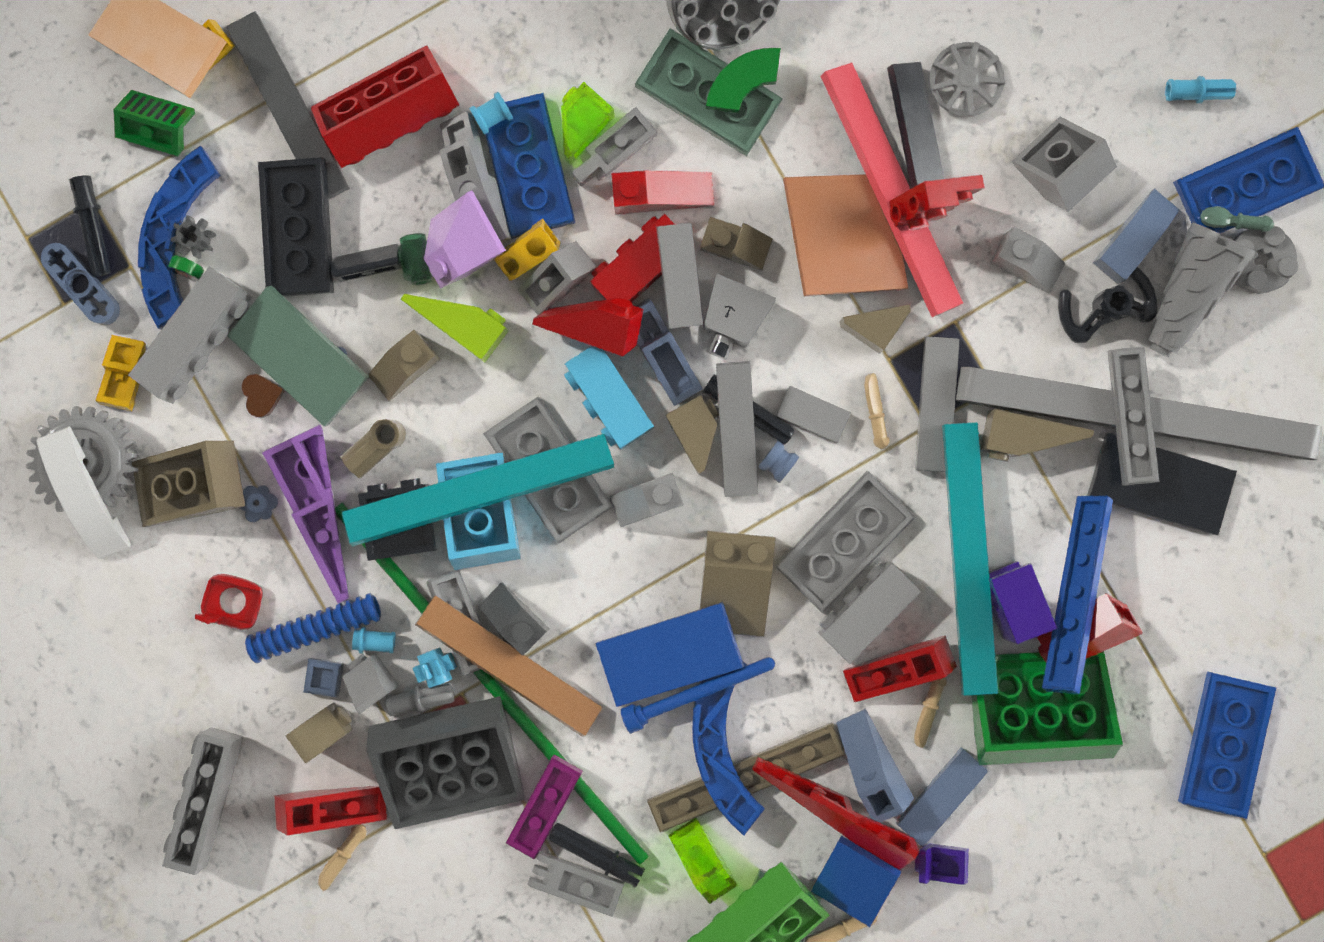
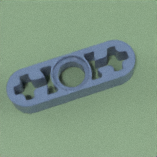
(72, 260)

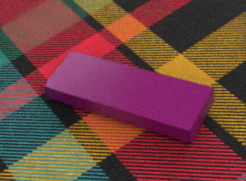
(544, 806)

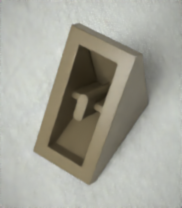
(876, 327)

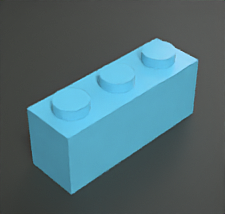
(607, 397)

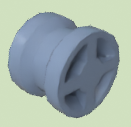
(778, 461)

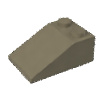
(188, 482)
(740, 576)

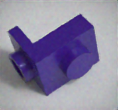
(942, 864)

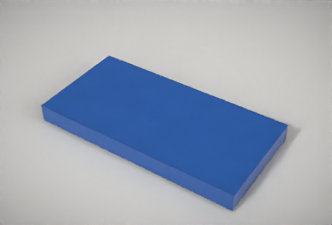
(529, 167)
(1253, 179)
(669, 654)
(1227, 745)

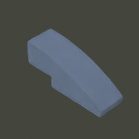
(1136, 237)
(665, 356)

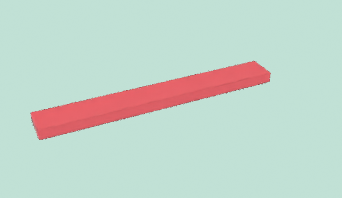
(887, 183)

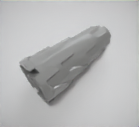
(1202, 274)

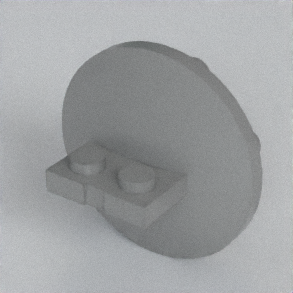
(719, 22)

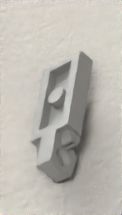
(614, 147)

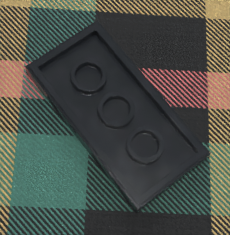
(296, 226)
(1187, 494)

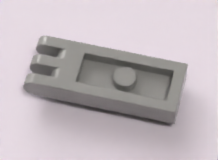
(577, 884)

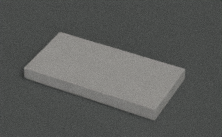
(560, 507)
(844, 541)

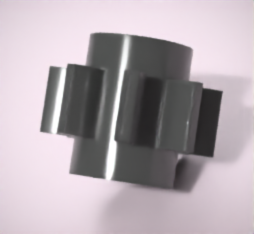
(183, 233)

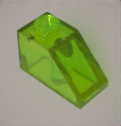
(582, 119)
(702, 861)

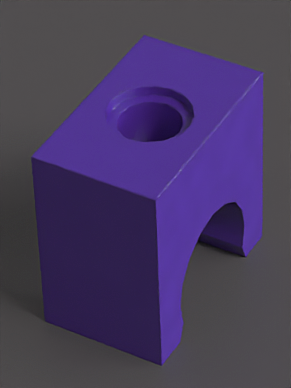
(1019, 603)

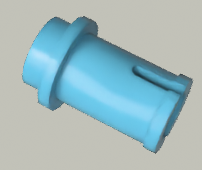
(373, 641)

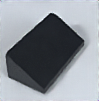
(366, 263)

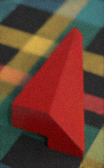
(837, 812)

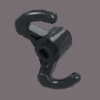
(1109, 307)

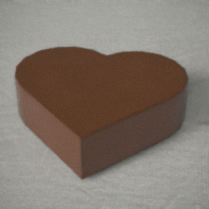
(261, 395)

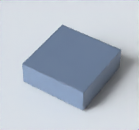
(323, 677)

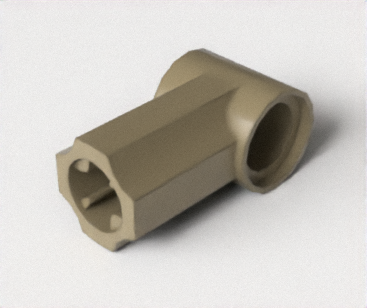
(371, 448)

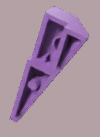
(305, 481)

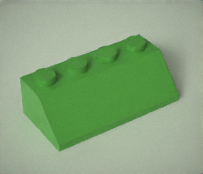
(770, 911)

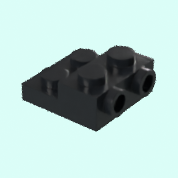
(403, 543)

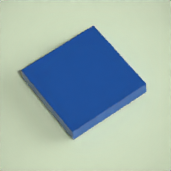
(856, 881)

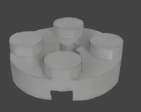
(1281, 262)

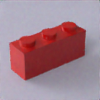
(634, 267)

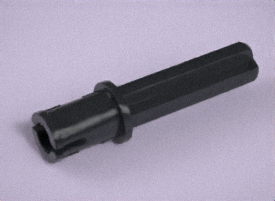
(87, 209)
(762, 418)
(596, 854)

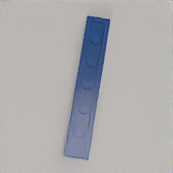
(1077, 595)

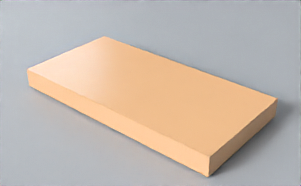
(159, 41)

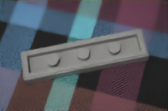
(936, 400)
(1133, 416)
(737, 428)

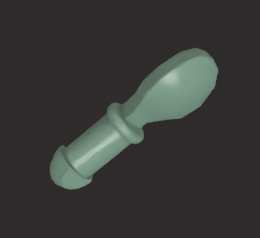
(1220, 217)

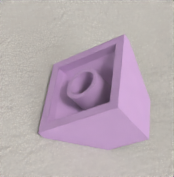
(460, 241)

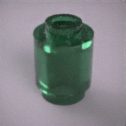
(412, 260)

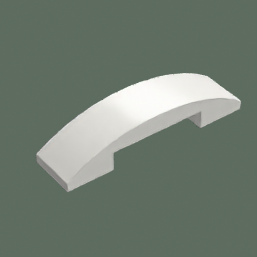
(79, 495)

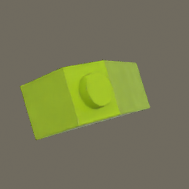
(466, 324)

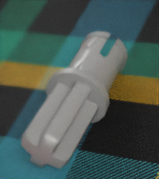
(419, 699)

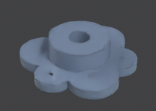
(266, 503)

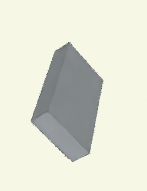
(813, 414)

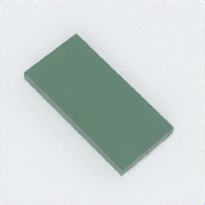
(681, 80)
(297, 356)

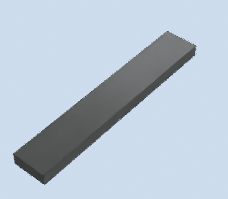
(283, 97)

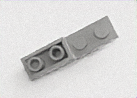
(468, 171)

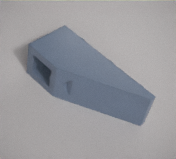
(873, 768)

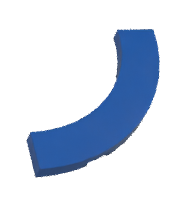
(155, 245)
(715, 761)

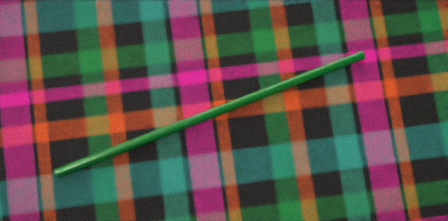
(518, 715)

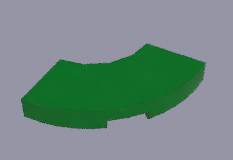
(741, 77)

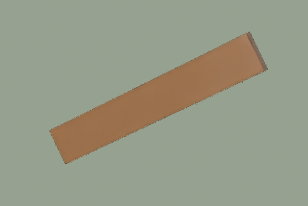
(508, 666)

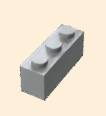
(868, 611)

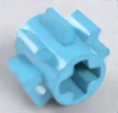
(434, 667)

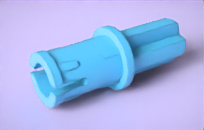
(1200, 89)

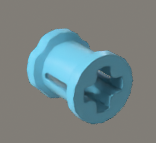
(491, 113)

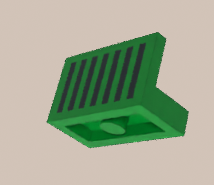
(152, 122)

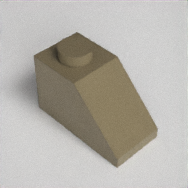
(403, 364)
(695, 429)
(320, 732)

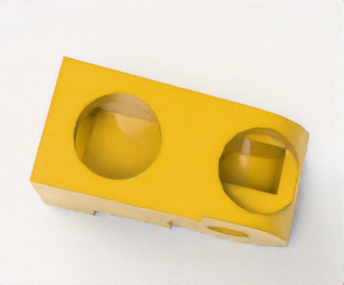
(528, 250)

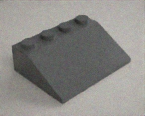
(445, 762)

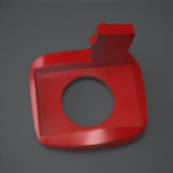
(214, 613)

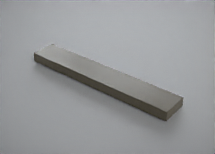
(793, 755)

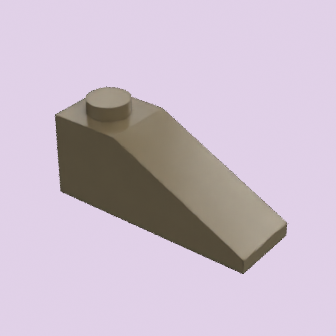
(1018, 434)

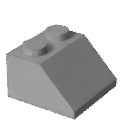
(1065, 163)

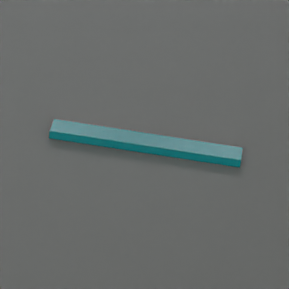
(477, 490)
(969, 559)

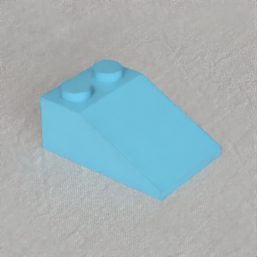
(481, 534)

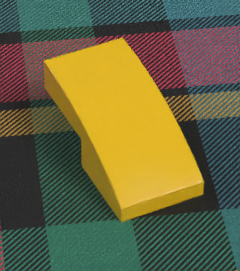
(118, 388)

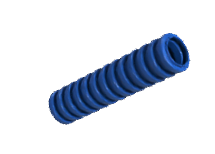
(312, 628)

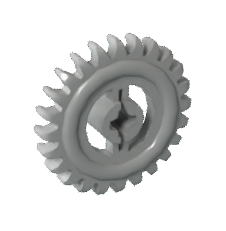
(88, 428)

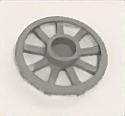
(967, 78)

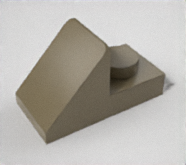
(736, 243)

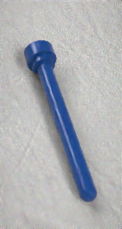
(637, 716)

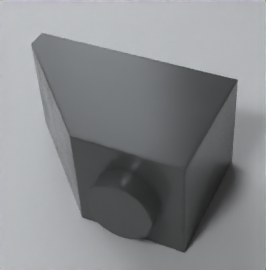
(513, 618)

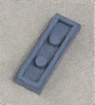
(942, 797)

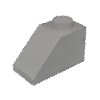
(1028, 259)
(557, 277)
(646, 500)
(368, 681)

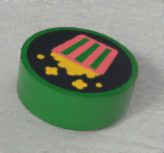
(185, 268)

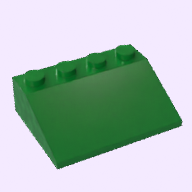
(1043, 726)

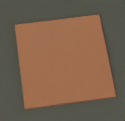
(842, 236)

